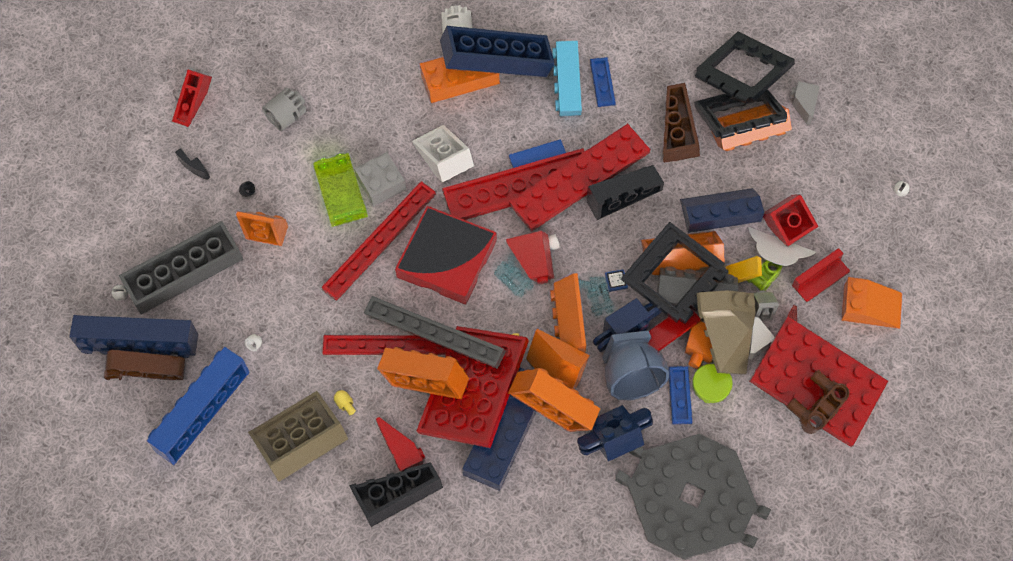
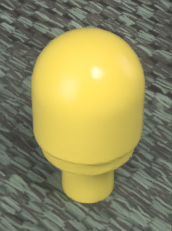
(344, 400)

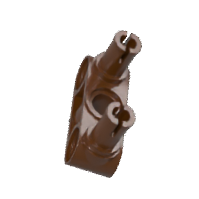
(824, 408)

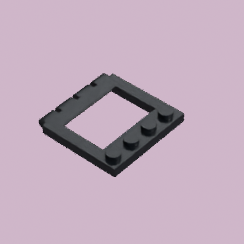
(734, 87)
(723, 102)
(655, 254)

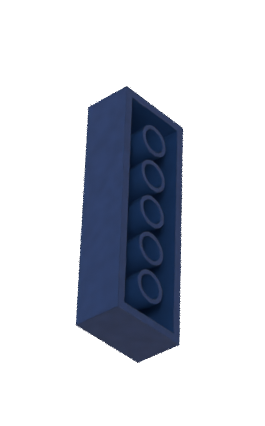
(496, 51)
(134, 335)
(493, 464)

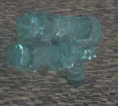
(507, 273)
(597, 287)

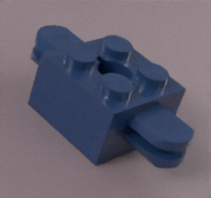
(628, 319)
(616, 432)

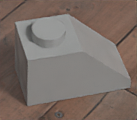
(805, 99)
(765, 305)

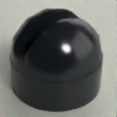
(247, 186)

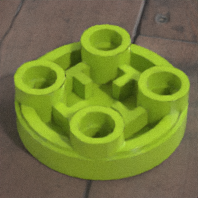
(710, 385)

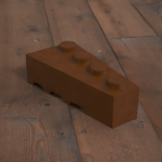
(680, 131)

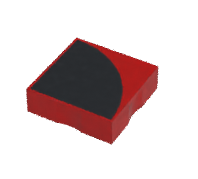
(446, 254)

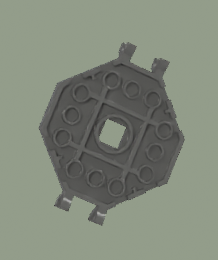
(678, 525)

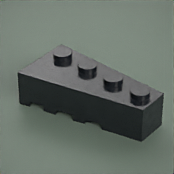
(623, 191)
(395, 492)

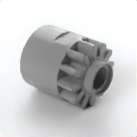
(284, 108)

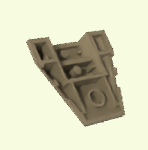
(729, 325)

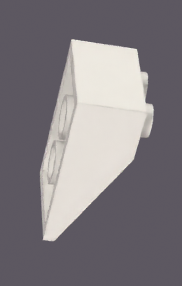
(444, 153)

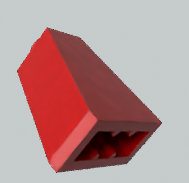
(533, 255)

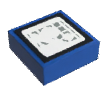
(614, 280)

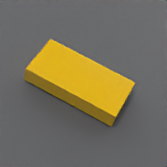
(746, 269)

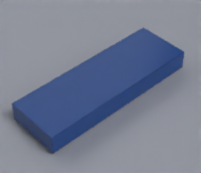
(602, 82)
(537, 153)
(680, 395)

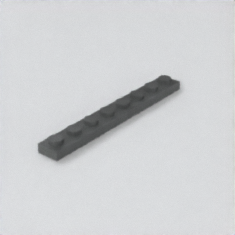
(435, 332)

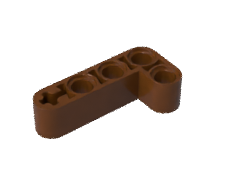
(143, 365)

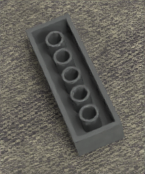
(181, 267)

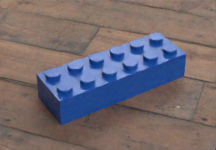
(198, 405)

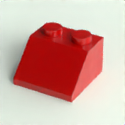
(790, 219)

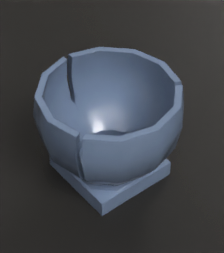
(632, 366)

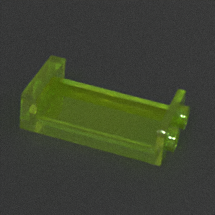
(340, 189)

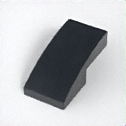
(194, 166)

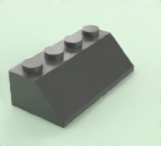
(675, 283)

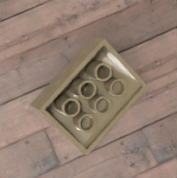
(298, 435)

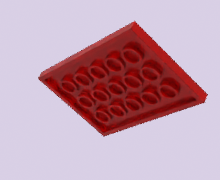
(793, 360)
(479, 411)

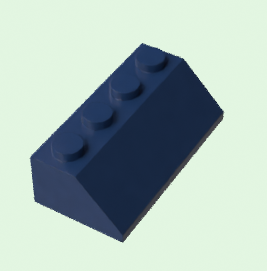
(722, 210)

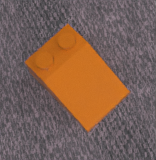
(263, 227)
(871, 303)
(557, 358)

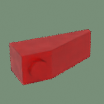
(191, 96)
(402, 449)

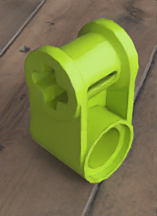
(768, 276)

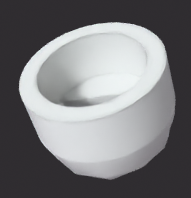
(904, 192)
(553, 242)
(119, 295)
(251, 340)

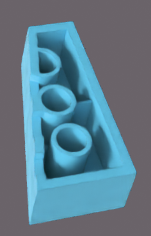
(568, 78)

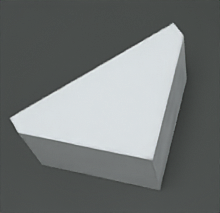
(760, 339)

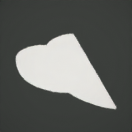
(776, 251)

